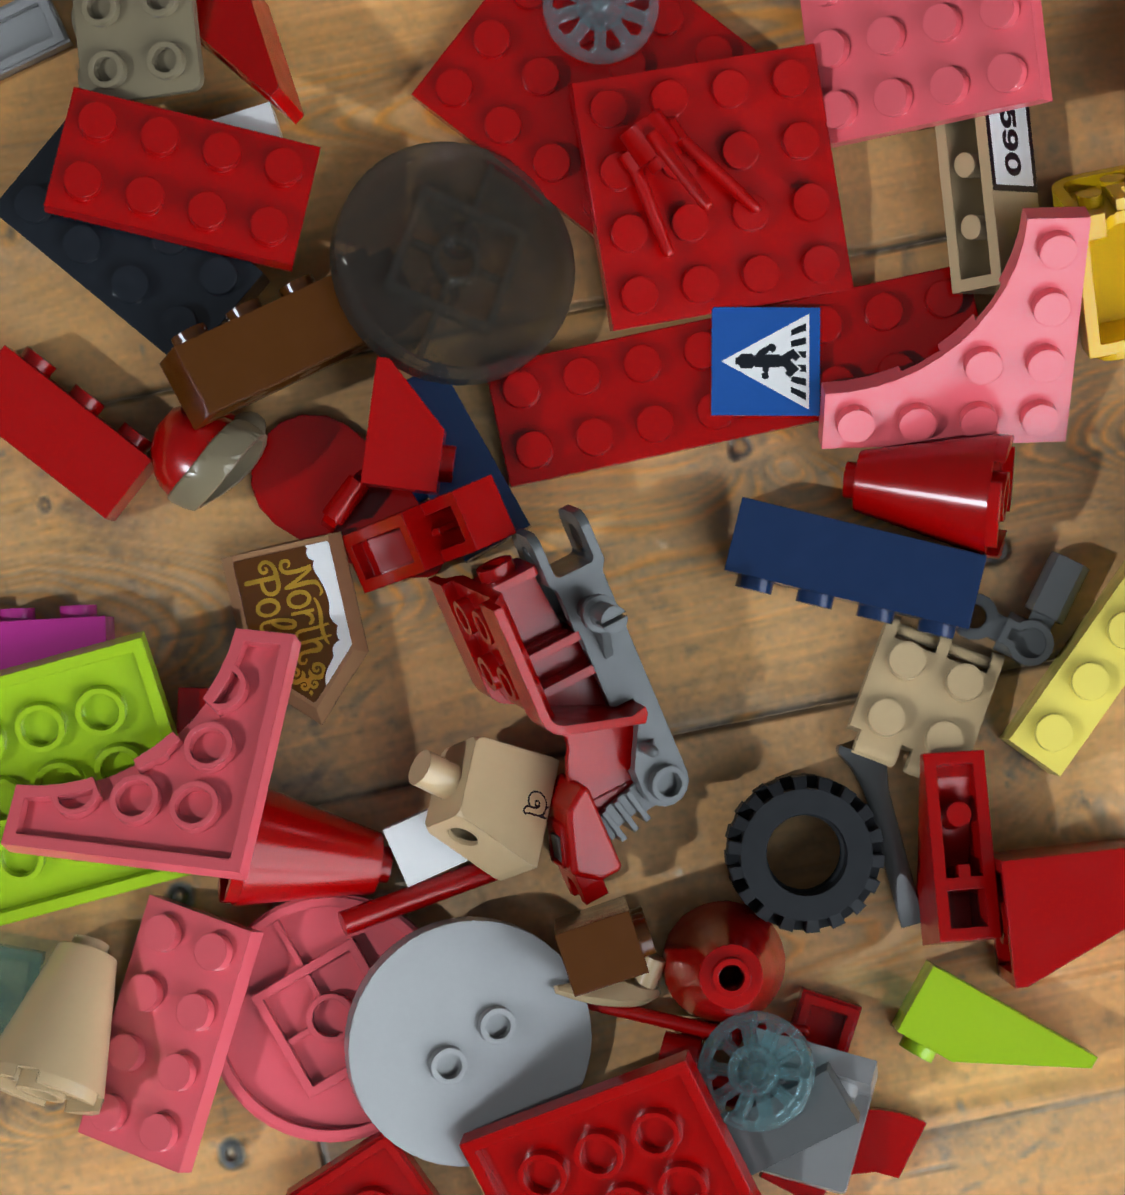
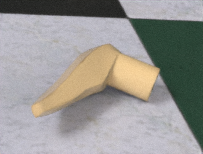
(626, 993)

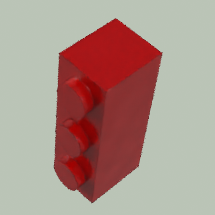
(68, 437)

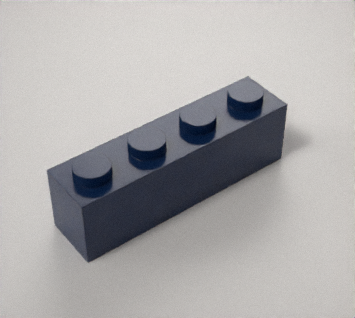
(854, 565)

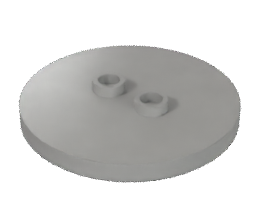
(462, 1034)

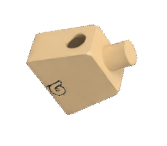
(488, 802)

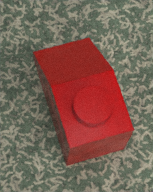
(404, 438)

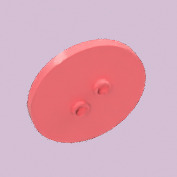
(294, 1015)

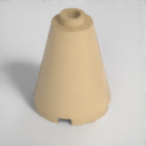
(63, 1030)

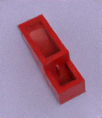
(429, 534)

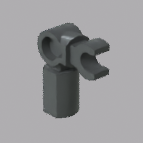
(1030, 639)

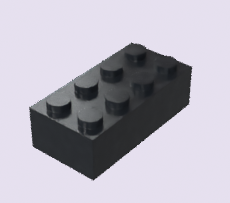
(142, 279)

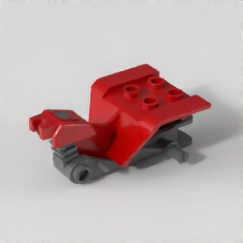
(566, 657)

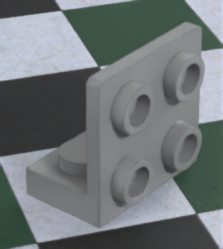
(831, 1161)

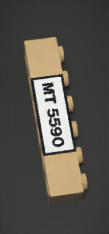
(984, 185)

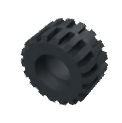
(848, 884)

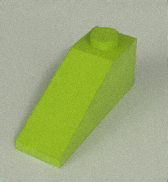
(973, 1027)

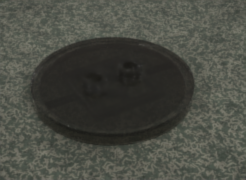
(452, 263)

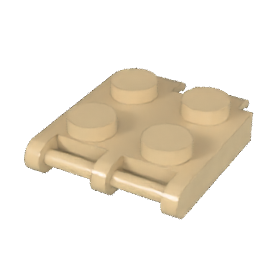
(920, 697)

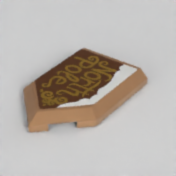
(306, 593)

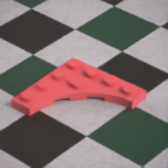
(997, 370)
(189, 798)

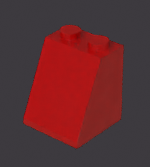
(1056, 905)

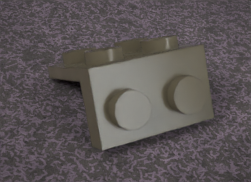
(138, 47)

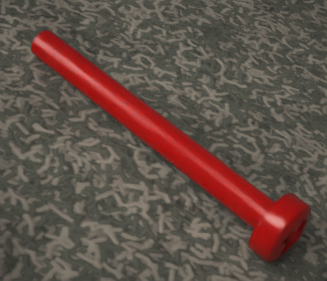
(664, 1020)

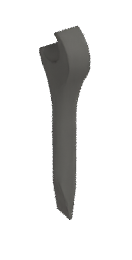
(874, 784)

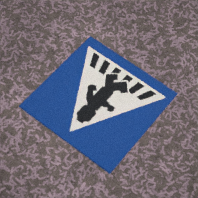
(765, 361)

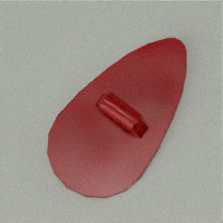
(313, 481)

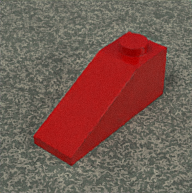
(248, 44)
(956, 850)

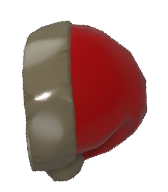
(207, 461)

